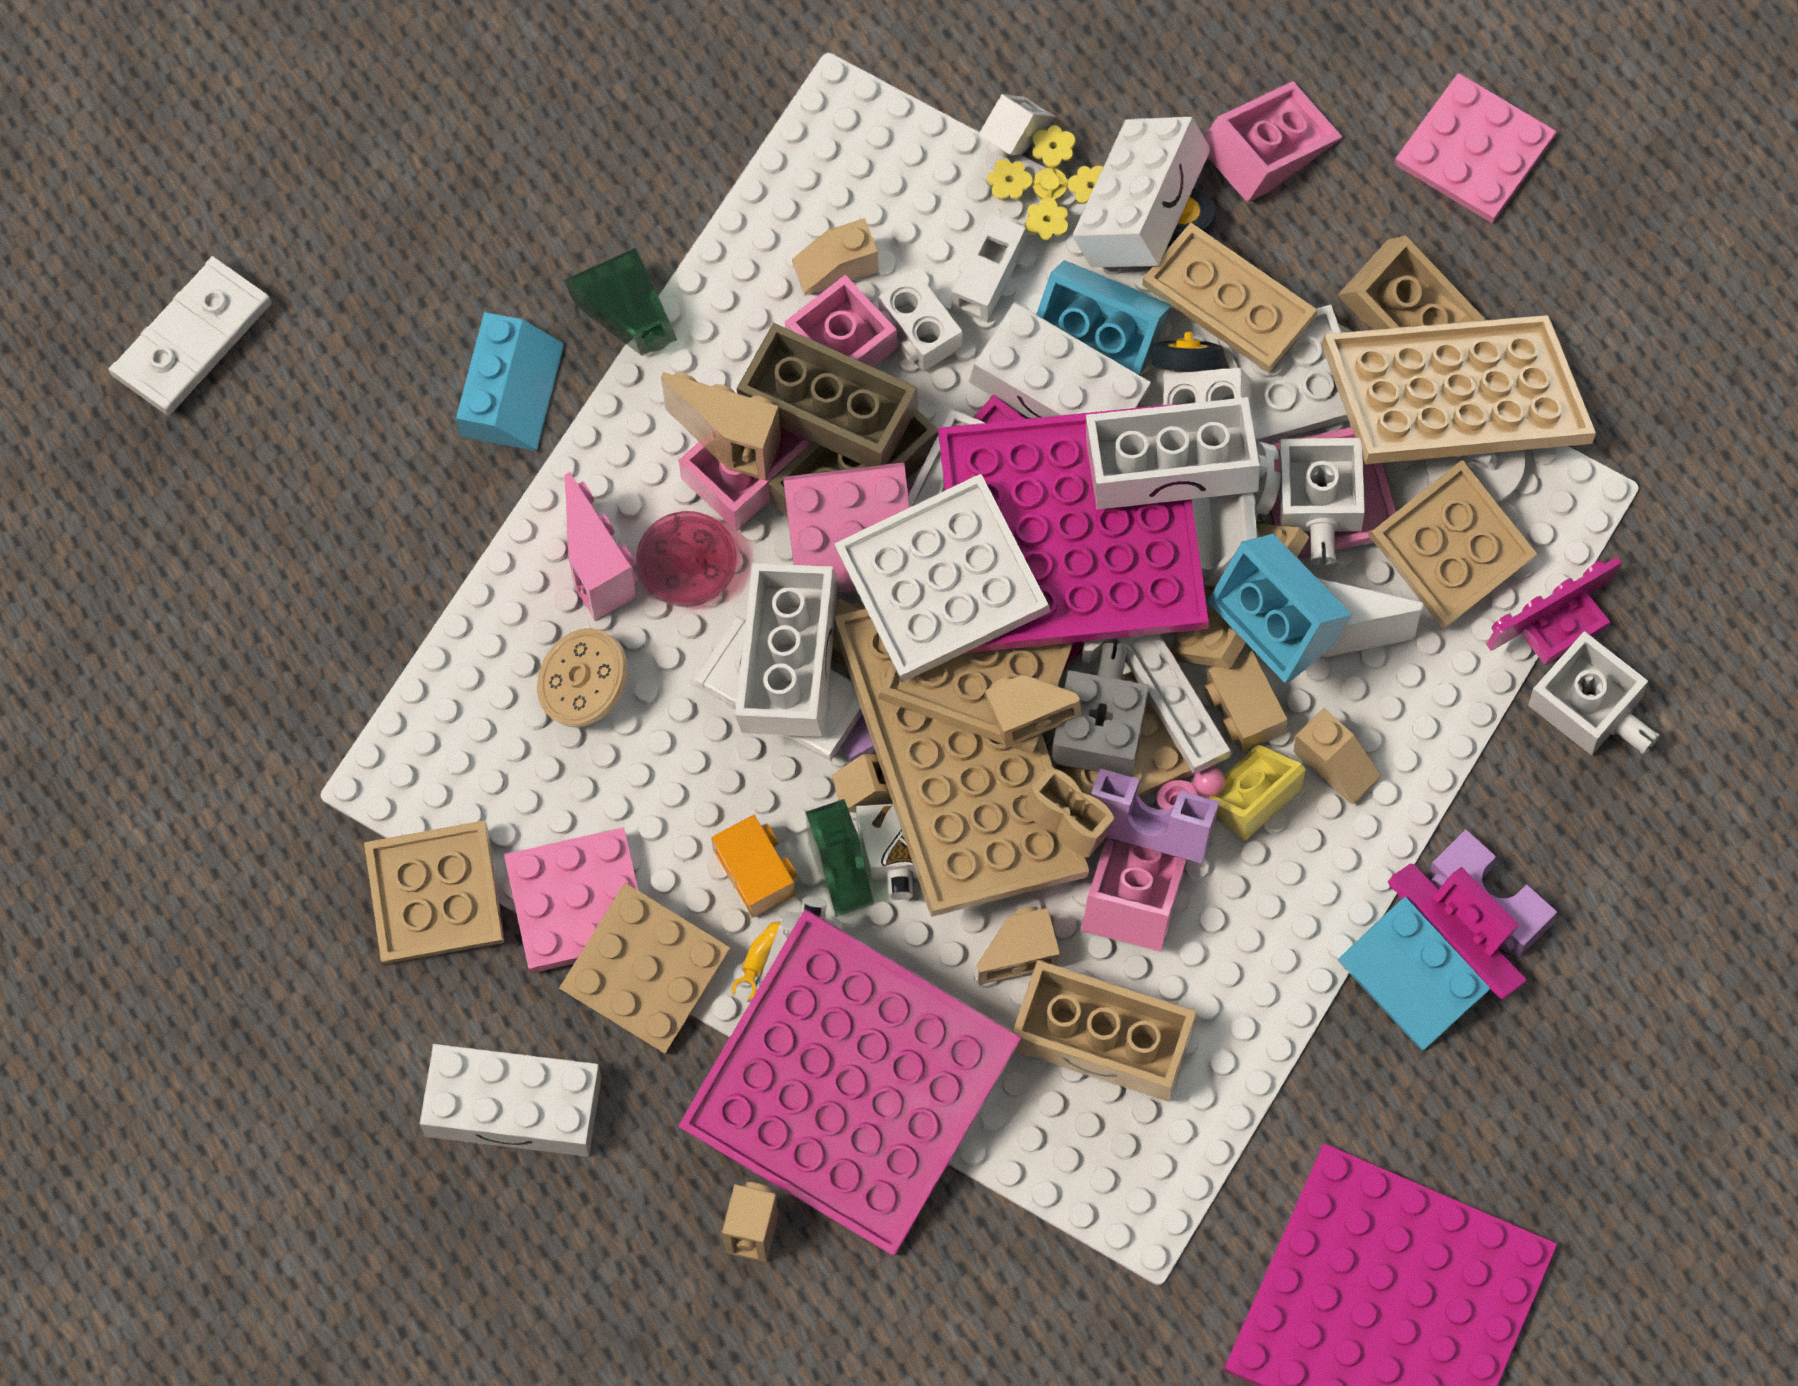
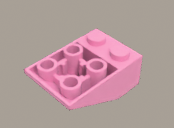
(598, 566)

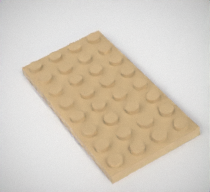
(955, 793)

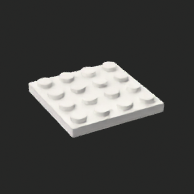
(942, 577)

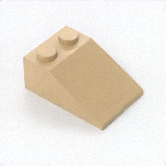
(1405, 290)

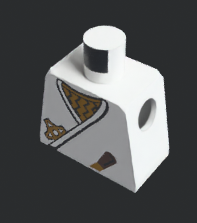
(886, 849)

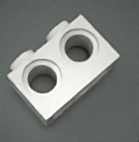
(927, 319)
(1206, 386)

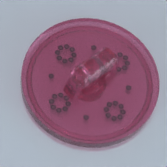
(686, 559)

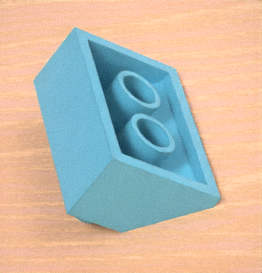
(1104, 314)
(509, 383)
(1278, 606)
(1413, 974)

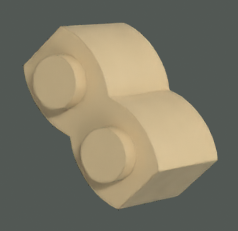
(1060, 807)

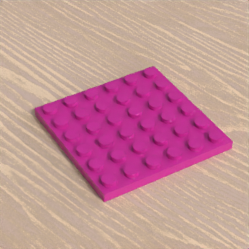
(1099, 568)
(850, 1082)
(1387, 1287)

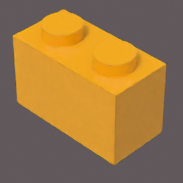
(754, 865)

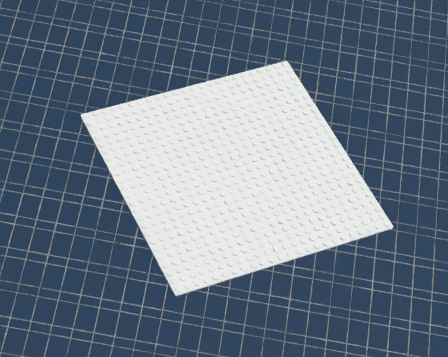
(668, 763)

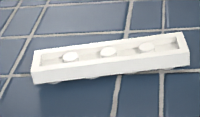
(1175, 701)

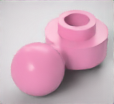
(1205, 784)

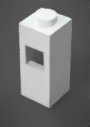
(988, 267)

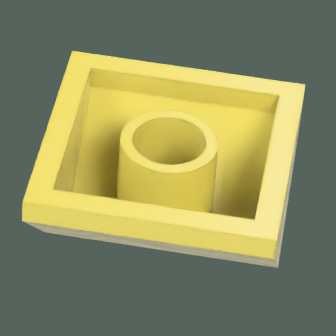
(1258, 790)

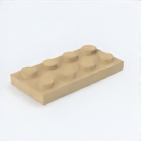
(1230, 297)
(1220, 643)

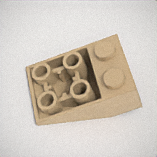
(730, 426)

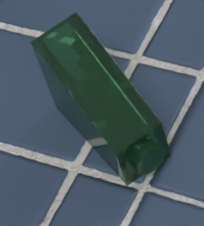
(623, 302)
(838, 857)

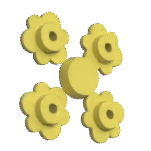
(1047, 183)

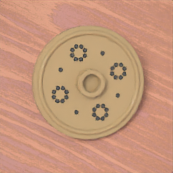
(582, 677)

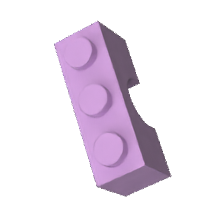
(1177, 831)
(1525, 907)

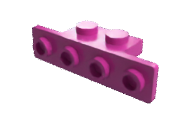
(1560, 619)
(1467, 921)

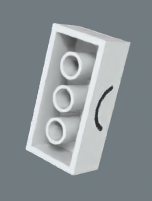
(1141, 192)
(1051, 372)
(1172, 453)
(787, 650)
(510, 1100)

